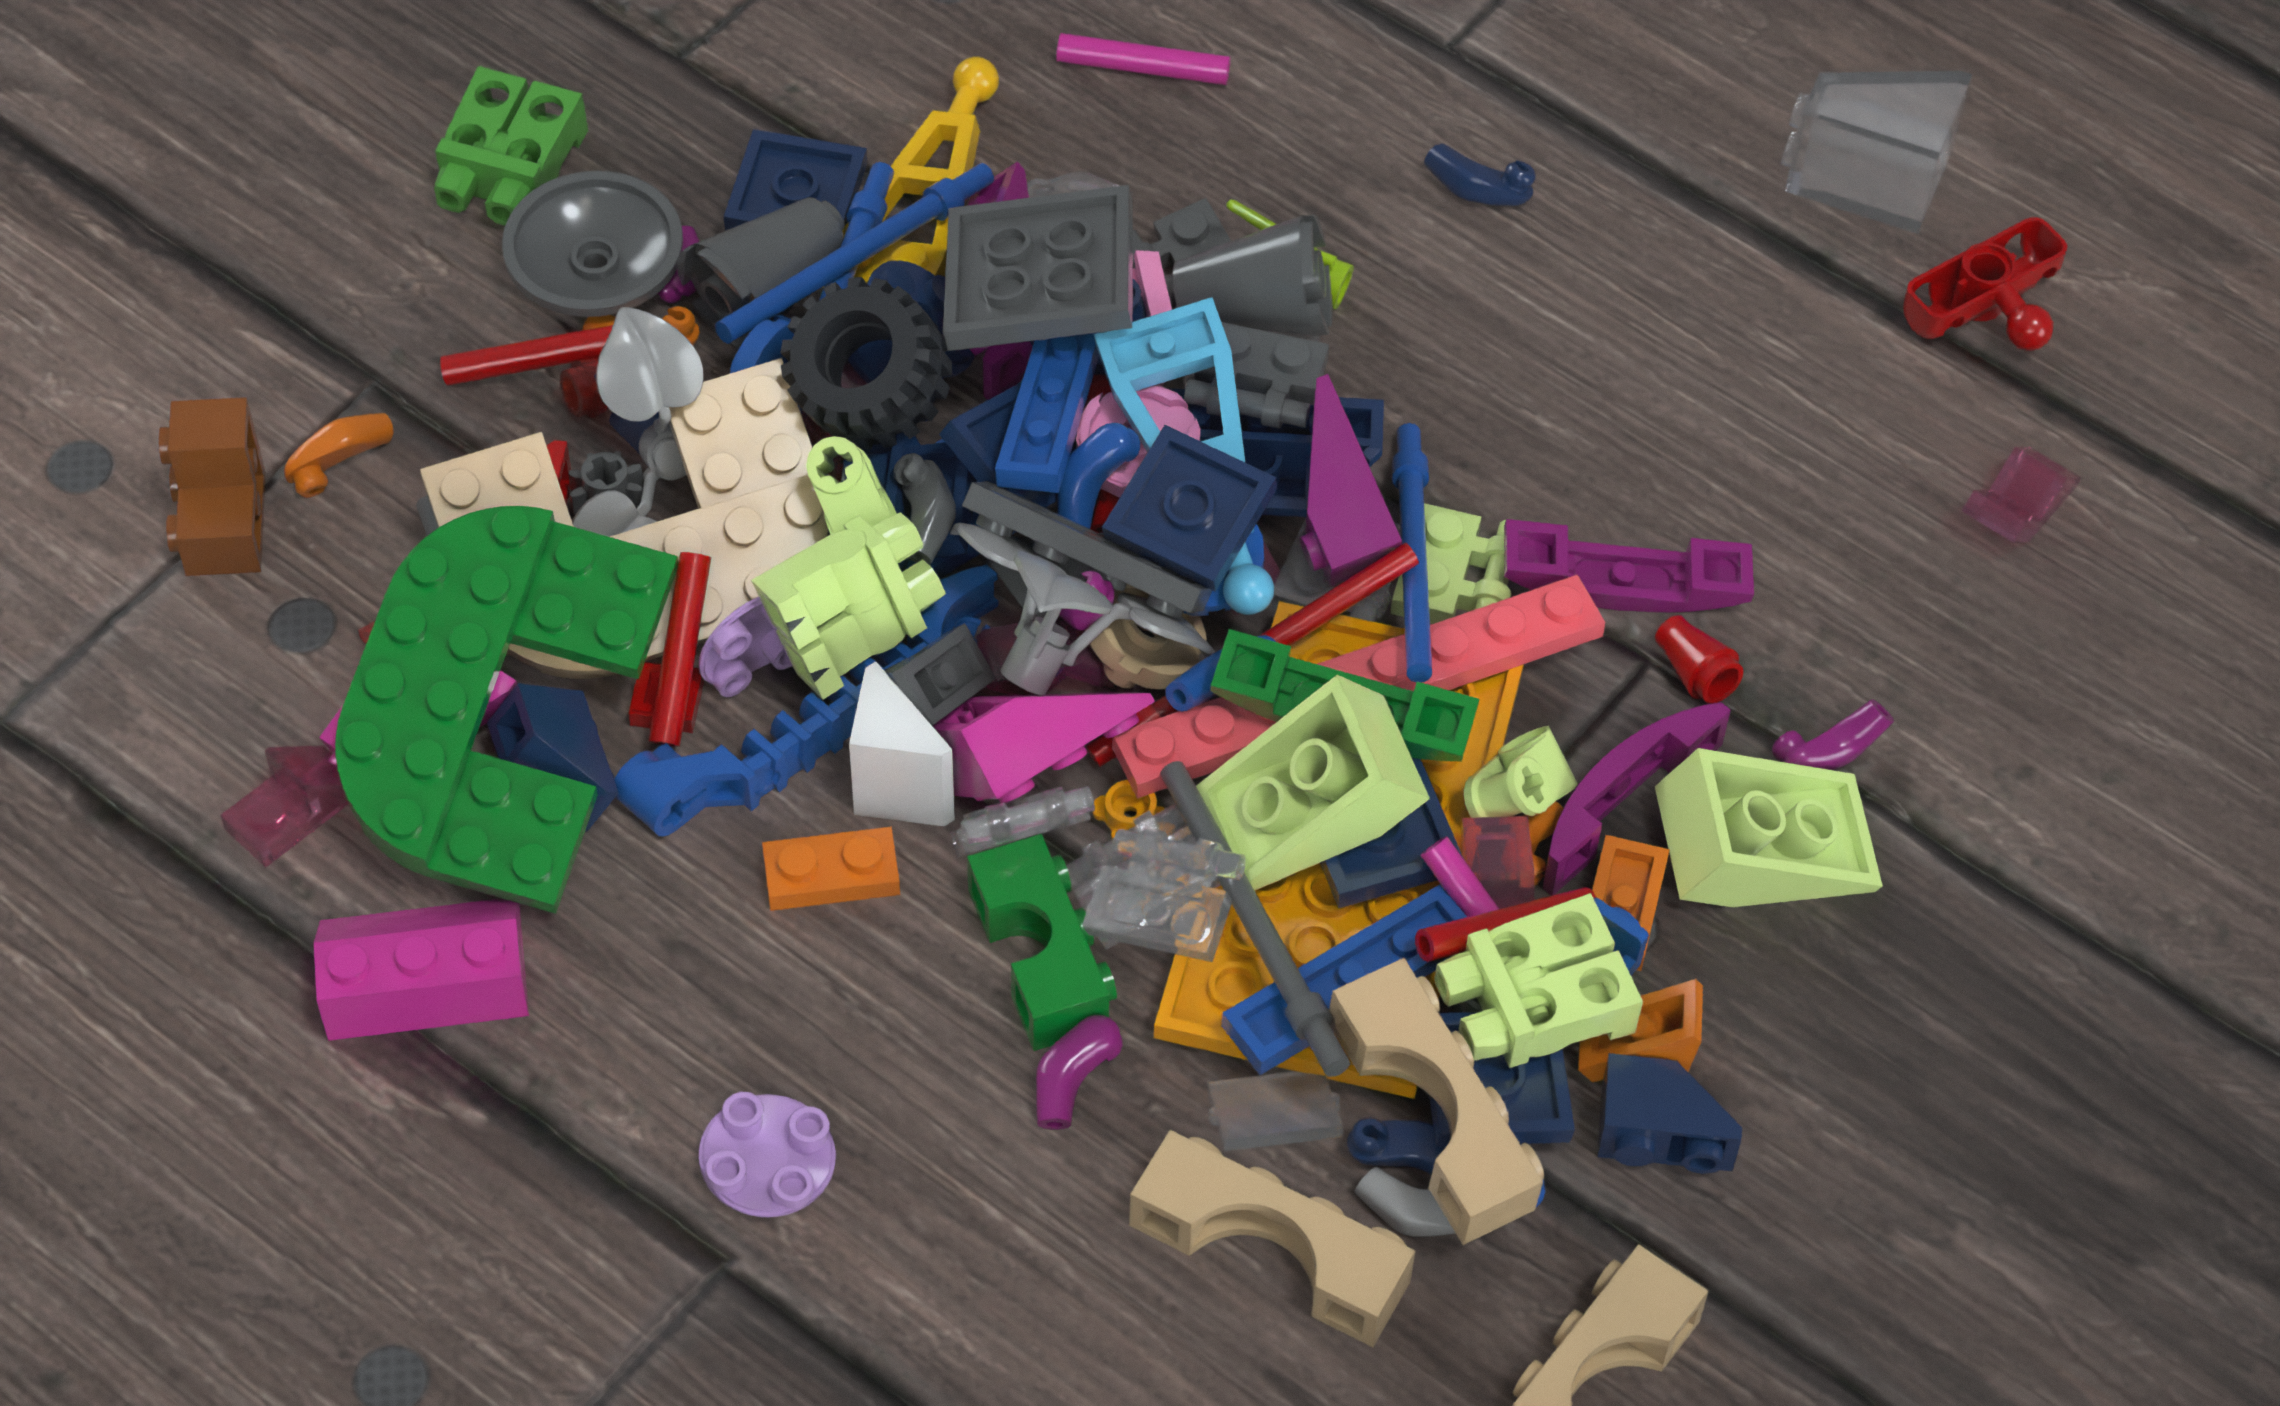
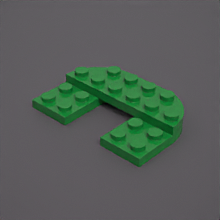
(432, 672)

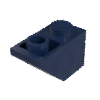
(554, 734)
(1663, 1117)

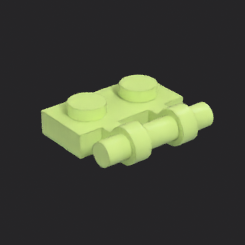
(1451, 548)

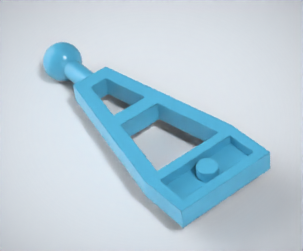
(1167, 349)

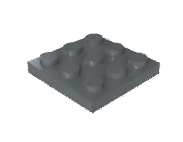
(1039, 268)

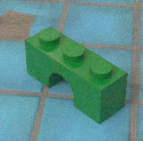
(1025, 894)

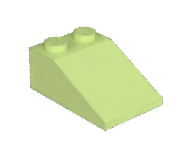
(1315, 783)
(1764, 831)

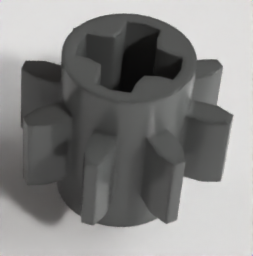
(603, 473)

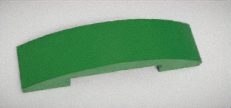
(1271, 684)

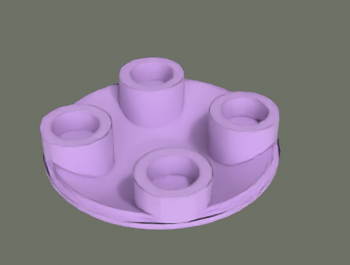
(739, 647)
(767, 1154)

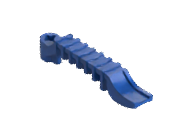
(673, 789)

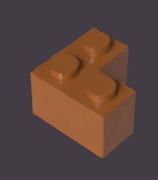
(217, 486)

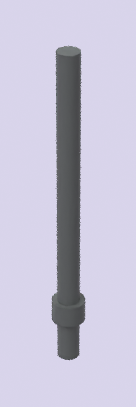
(1304, 1008)

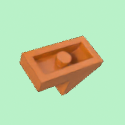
(1666, 1029)

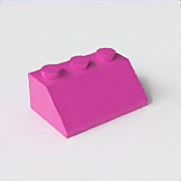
(420, 968)

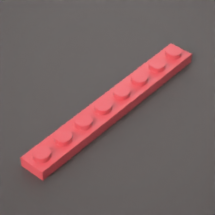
(1461, 650)

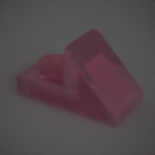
(289, 804)

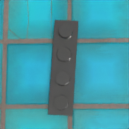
(1063, 538)

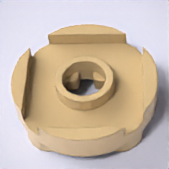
(1142, 660)

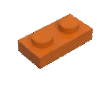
(831, 868)
(1631, 878)

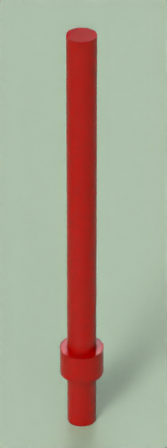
(1297, 625)

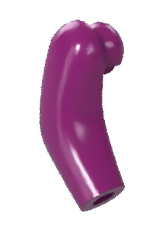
(1839, 743)
(1068, 1064)

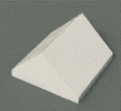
(898, 757)

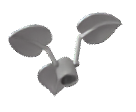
(641, 373)
(1041, 644)

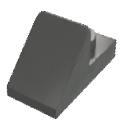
(943, 674)

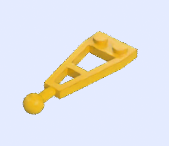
(974, 82)

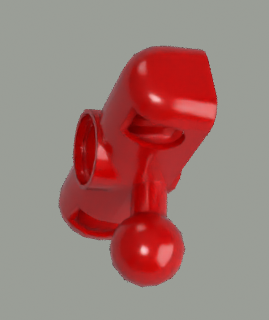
(1989, 282)

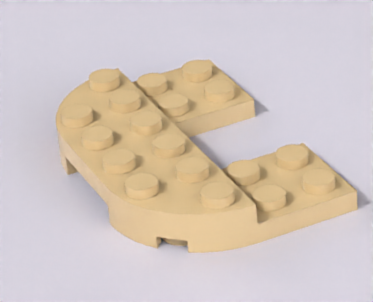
(747, 473)

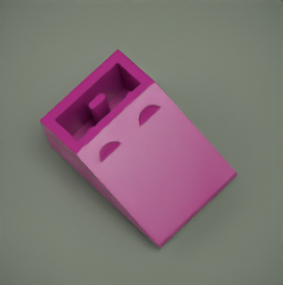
(1014, 737)

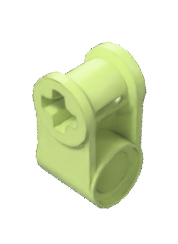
(855, 496)
(1521, 778)

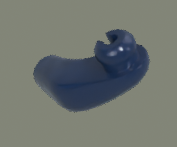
(1480, 183)
(1394, 1143)

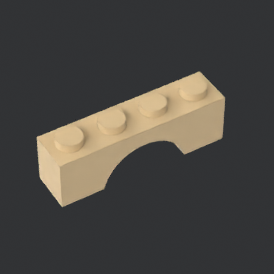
(1395, 1029)
(1201, 1196)
(1636, 1320)

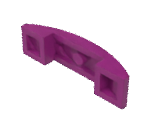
(1631, 578)
(1619, 775)

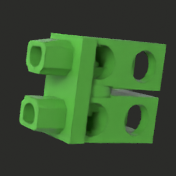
(505, 146)

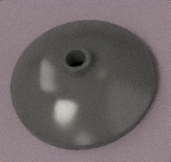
(592, 243)

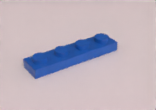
(1047, 413)
(1260, 1021)

